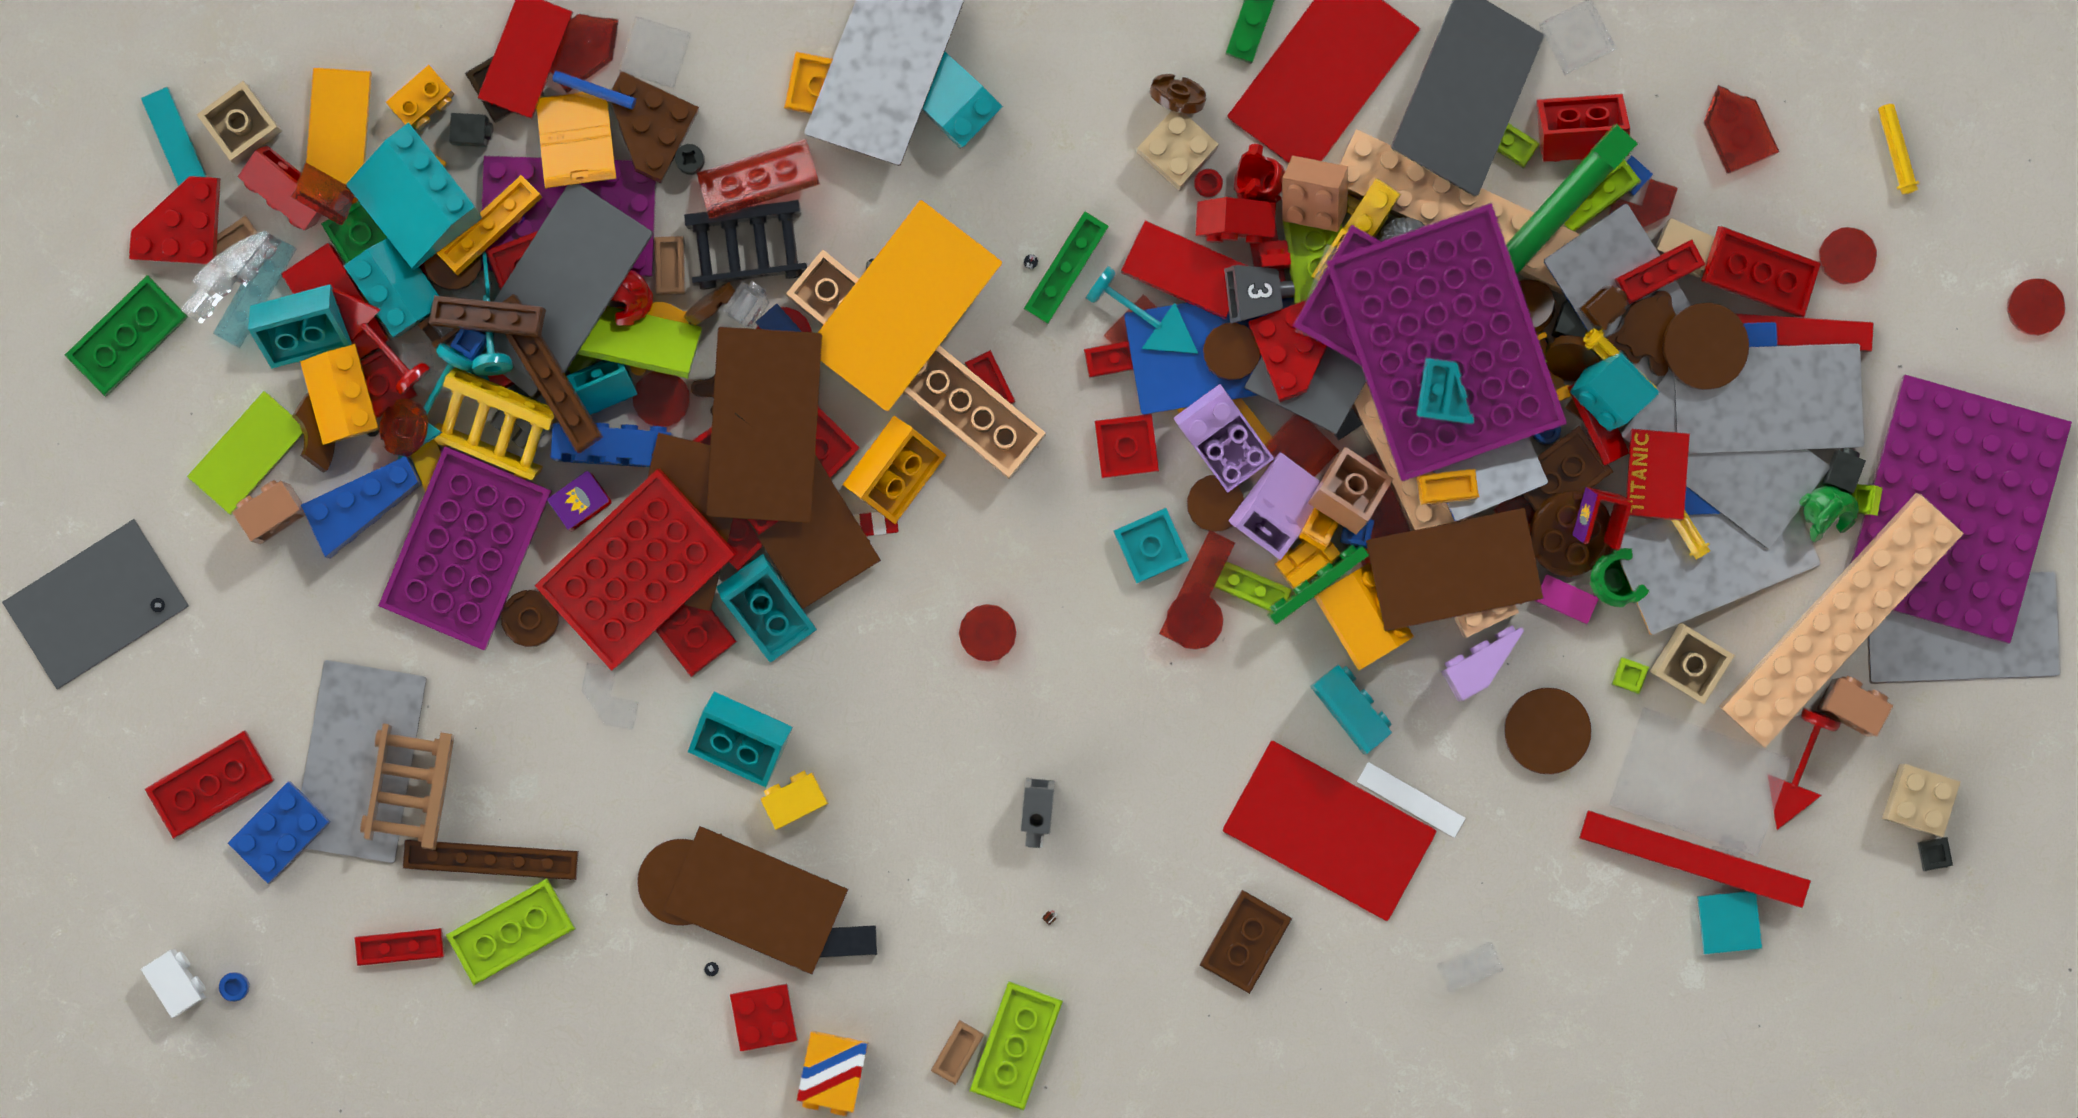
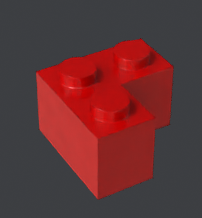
(1234, 218)

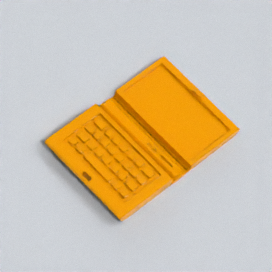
(575, 139)

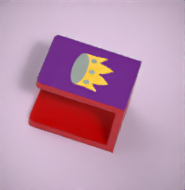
(579, 501)
(1588, 512)

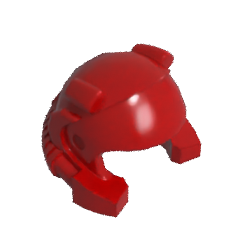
(1258, 176)
(636, 296)

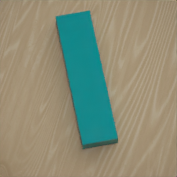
(173, 135)

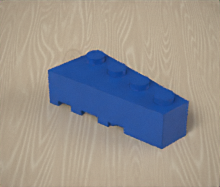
(617, 447)
(353, 507)

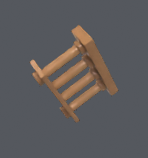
(432, 804)

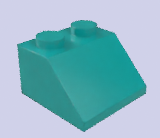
(1613, 391)

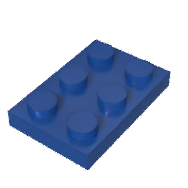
(279, 832)

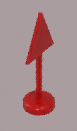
(356, 317)
(1793, 797)

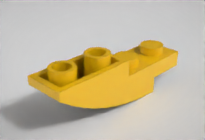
(1371, 211)

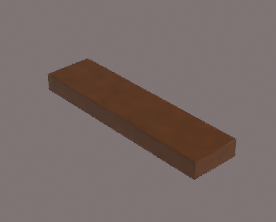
(487, 316)

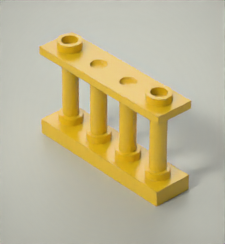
(514, 406)

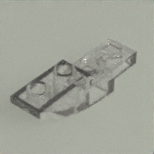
(234, 264)

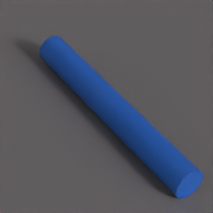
(593, 89)

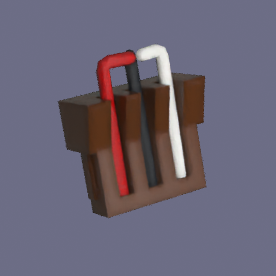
(1049, 918)

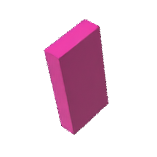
(1567, 599)

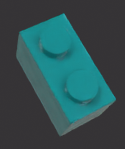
(602, 385)

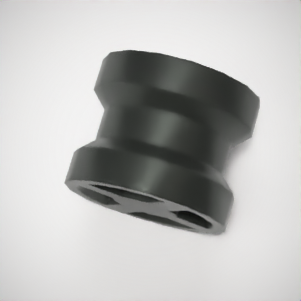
(693, 163)

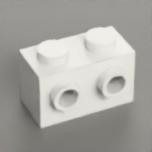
(174, 982)

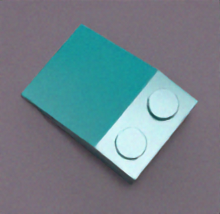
(958, 102)
(766, 608)

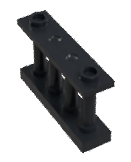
(757, 216)

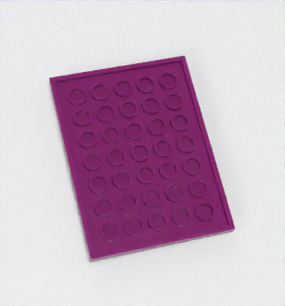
(1452, 299)
(1991, 477)

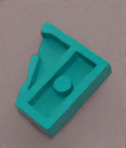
(1442, 393)

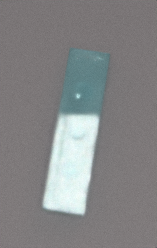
(235, 321)

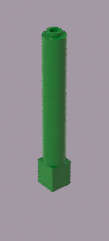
(1569, 196)

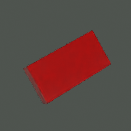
(988, 371)

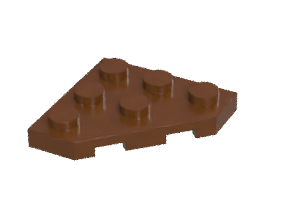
(653, 126)

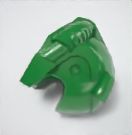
(1825, 506)
(1610, 582)

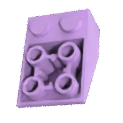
(1223, 438)
(1277, 506)
(1477, 670)

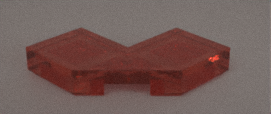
(1655, 204)

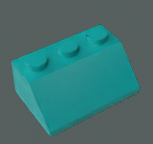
(393, 287)
(298, 326)
(1352, 708)
(739, 739)

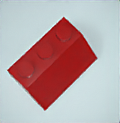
(1576, 124)

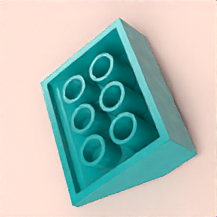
(412, 197)

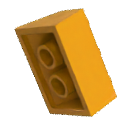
(339, 394)
(894, 469)
(1357, 620)

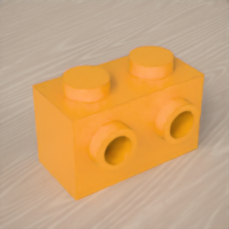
(421, 98)

